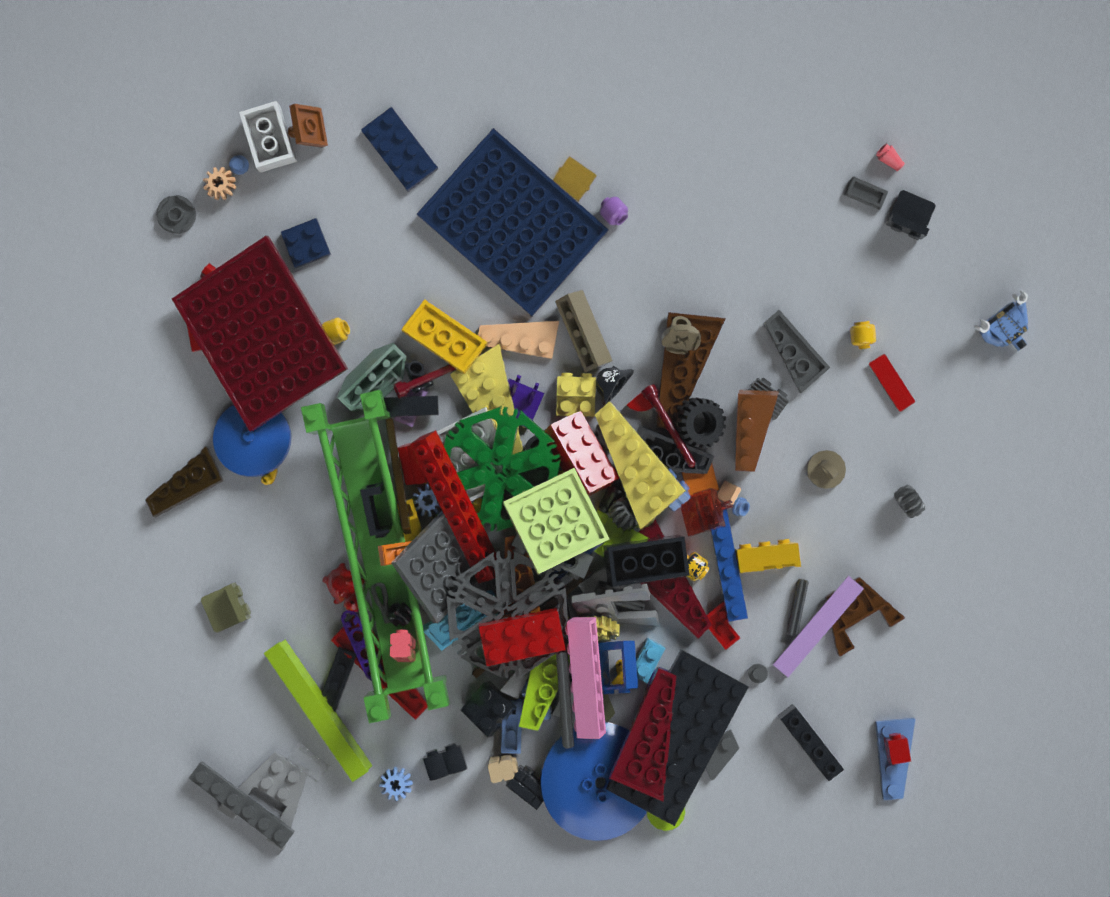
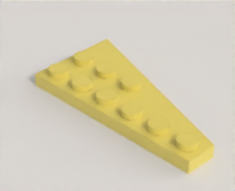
(487, 386)
(642, 474)

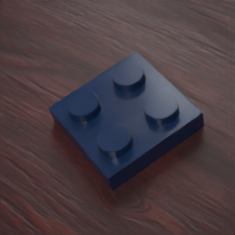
(305, 243)

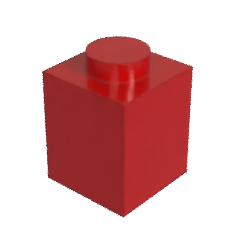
(897, 749)

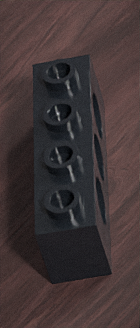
(810, 742)

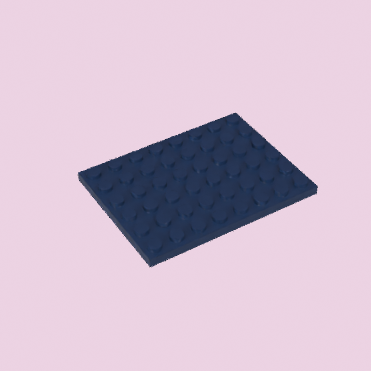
(512, 222)

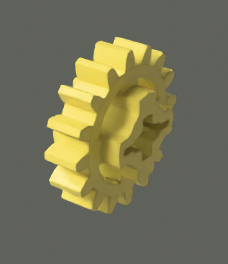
(606, 629)

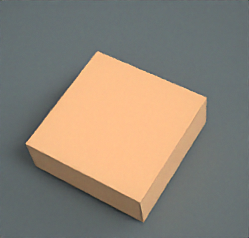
(728, 492)

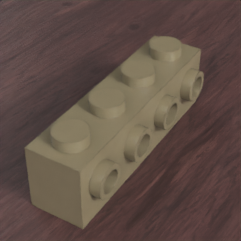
(583, 330)

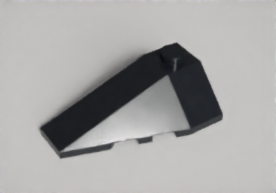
(669, 454)

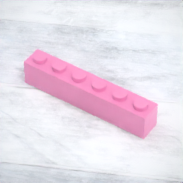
(586, 677)

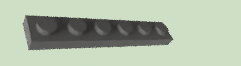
(241, 804)

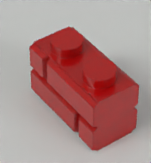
(411, 468)

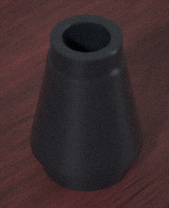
(611, 495)

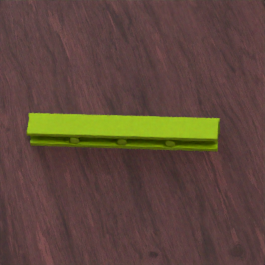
(318, 710)

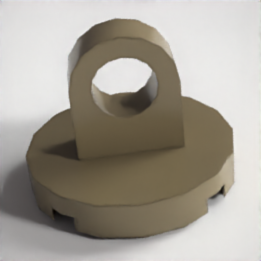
(681, 337)
(826, 469)

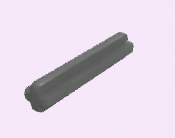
(634, 605)
(797, 608)

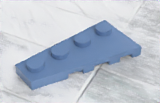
(893, 776)

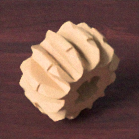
(217, 177)

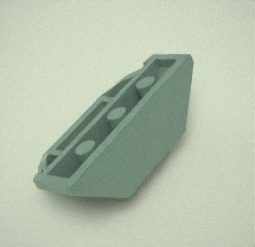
(376, 372)

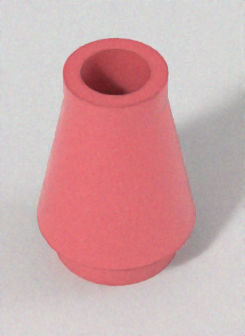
(890, 157)

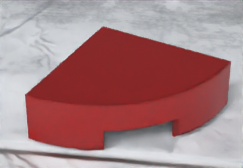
(640, 404)

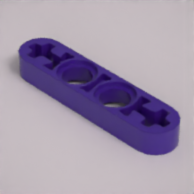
(357, 646)

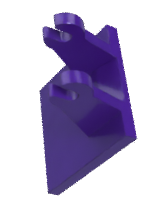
(525, 397)

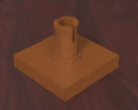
(307, 126)

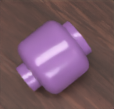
(614, 211)

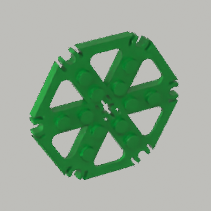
(502, 455)

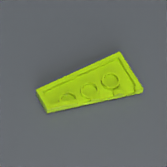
(540, 693)

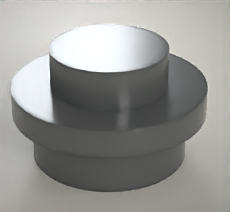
(757, 673)

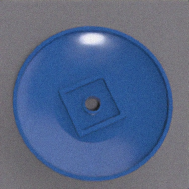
(571, 791)

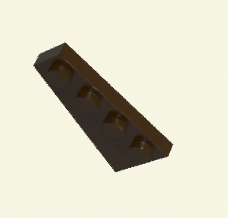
(193, 479)

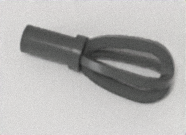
(384, 608)

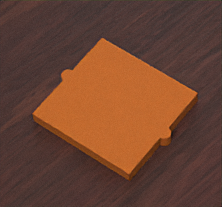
(700, 482)

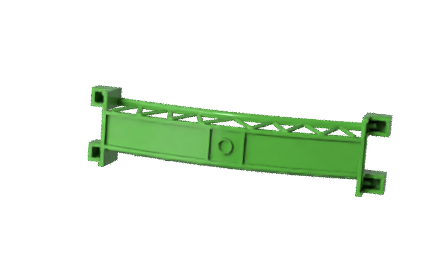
(363, 464)

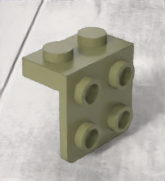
(226, 607)

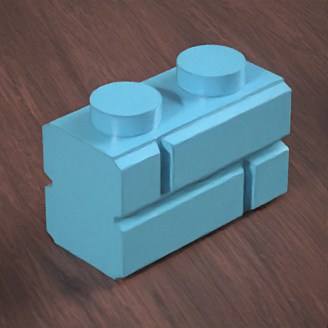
(648, 659)

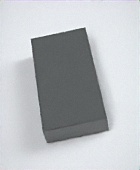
(866, 193)

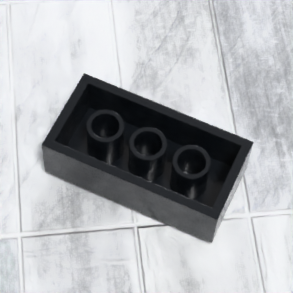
(646, 560)

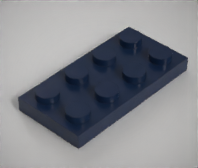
(399, 149)

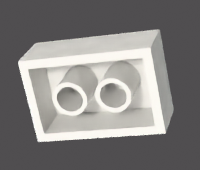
(268, 136)

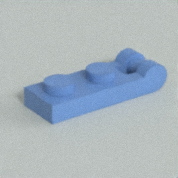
(511, 731)

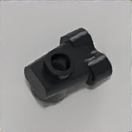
(417, 366)

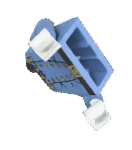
(1007, 324)

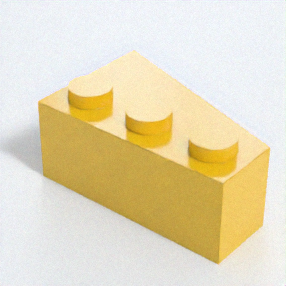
(767, 556)

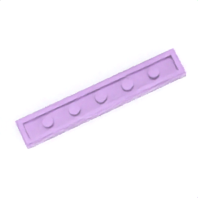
(818, 626)

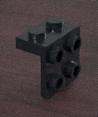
(911, 215)

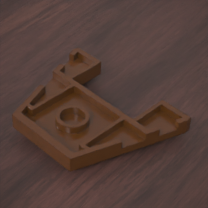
(863, 606)

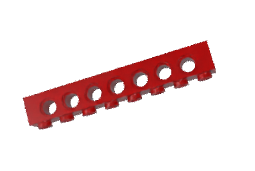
(454, 502)

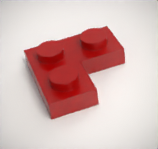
(720, 626)

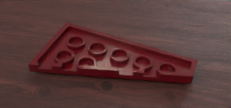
(646, 746)

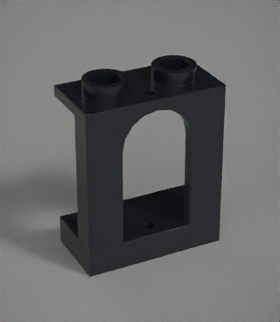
(367, 493)

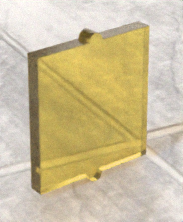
(574, 178)

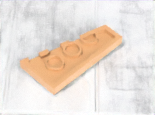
(524, 338)

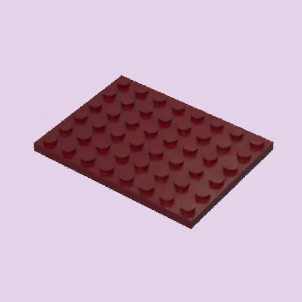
(259, 333)

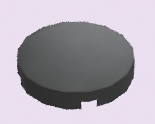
(176, 214)

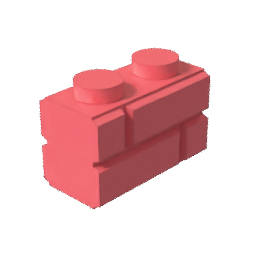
(402, 646)

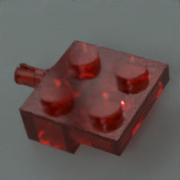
(704, 512)

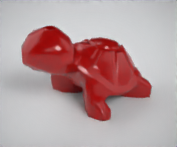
(341, 587)

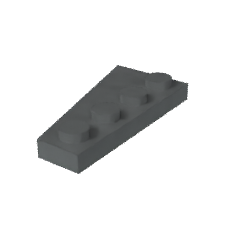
(798, 355)

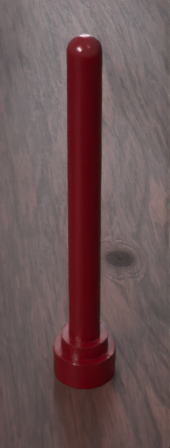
(402, 388)
(651, 394)

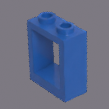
(628, 663)

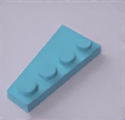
(465, 618)

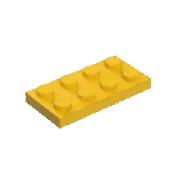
(444, 336)

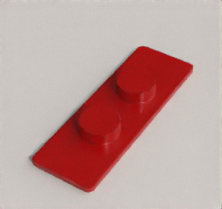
(892, 382)

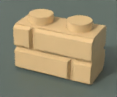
(502, 767)

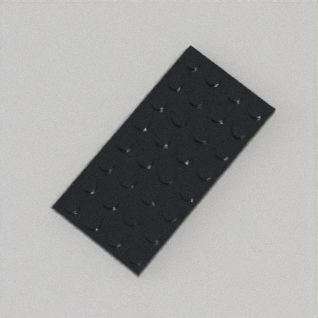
(701, 713)

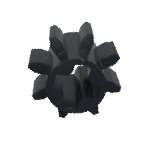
(399, 614)

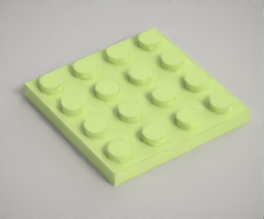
(556, 520)

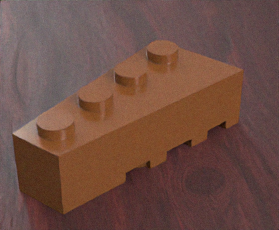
(753, 420)

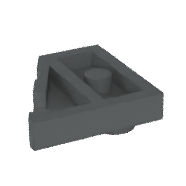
(724, 752)

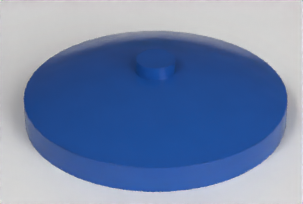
(248, 451)

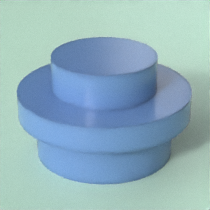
(239, 165)
(740, 507)

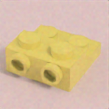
(576, 394)

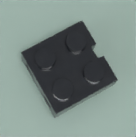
(487, 707)

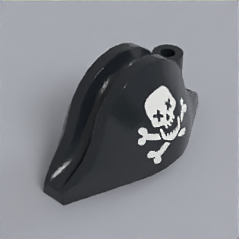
(611, 381)

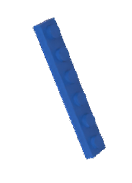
(729, 572)

